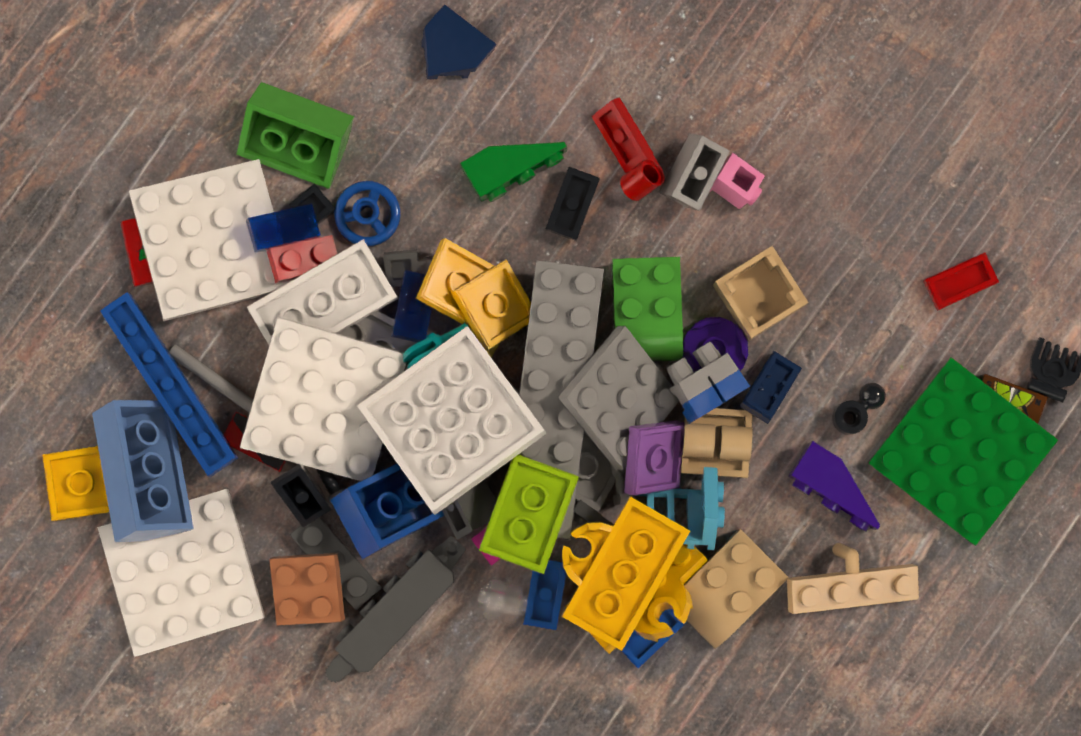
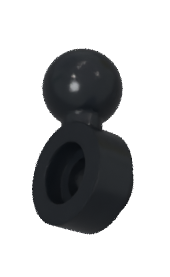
(870, 397)

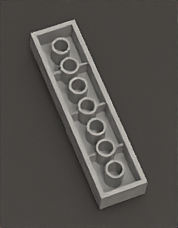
(556, 350)

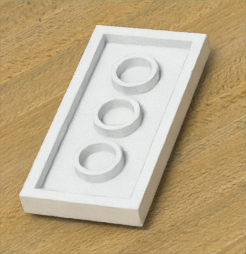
(328, 295)

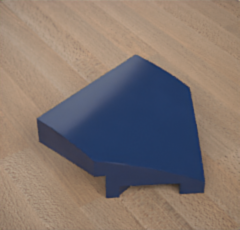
(453, 45)

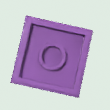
(654, 457)

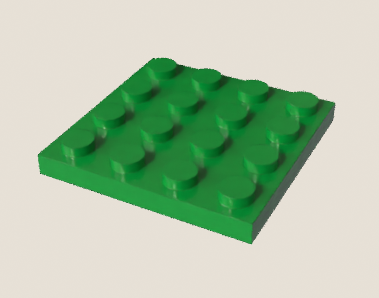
(962, 451)

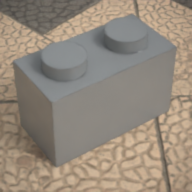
(694, 171)

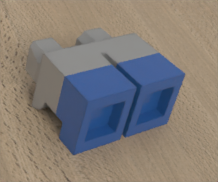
(707, 387)

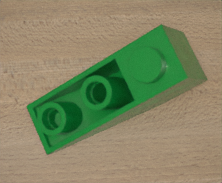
(503, 165)

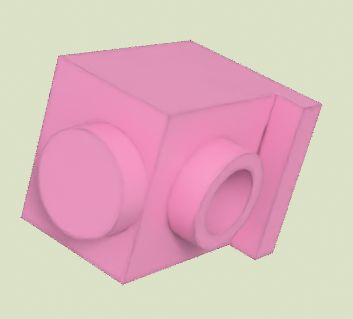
(738, 182)

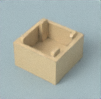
(760, 293)

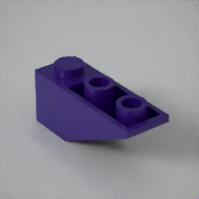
(829, 478)

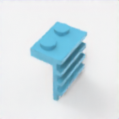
(702, 508)

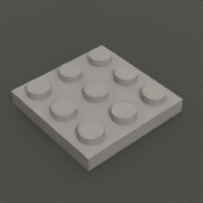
(618, 391)

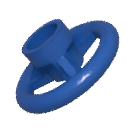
(376, 189)

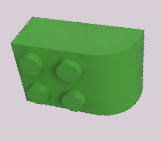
(650, 304)

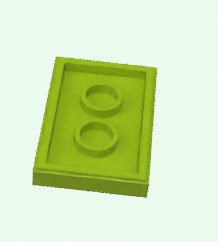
(528, 513)

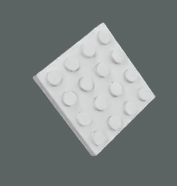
(201, 240)
(311, 397)
(451, 420)
(184, 581)

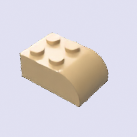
(731, 588)

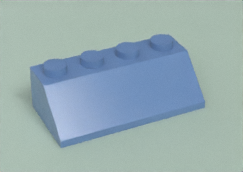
(141, 470)

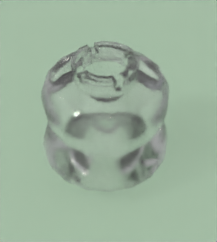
(502, 601)

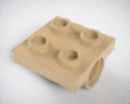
(718, 441)

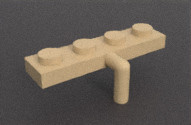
(853, 586)

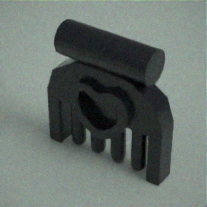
(1052, 374)

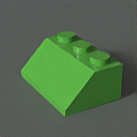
(294, 134)

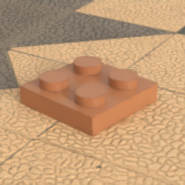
(307, 589)

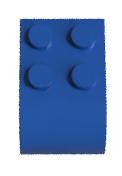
(382, 510)

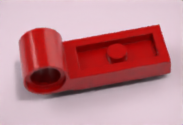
(630, 149)

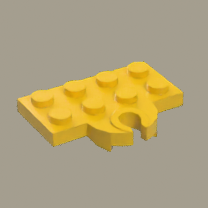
(620, 570)
(669, 595)

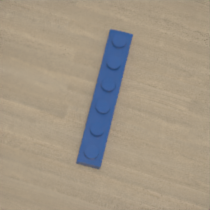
(169, 384)

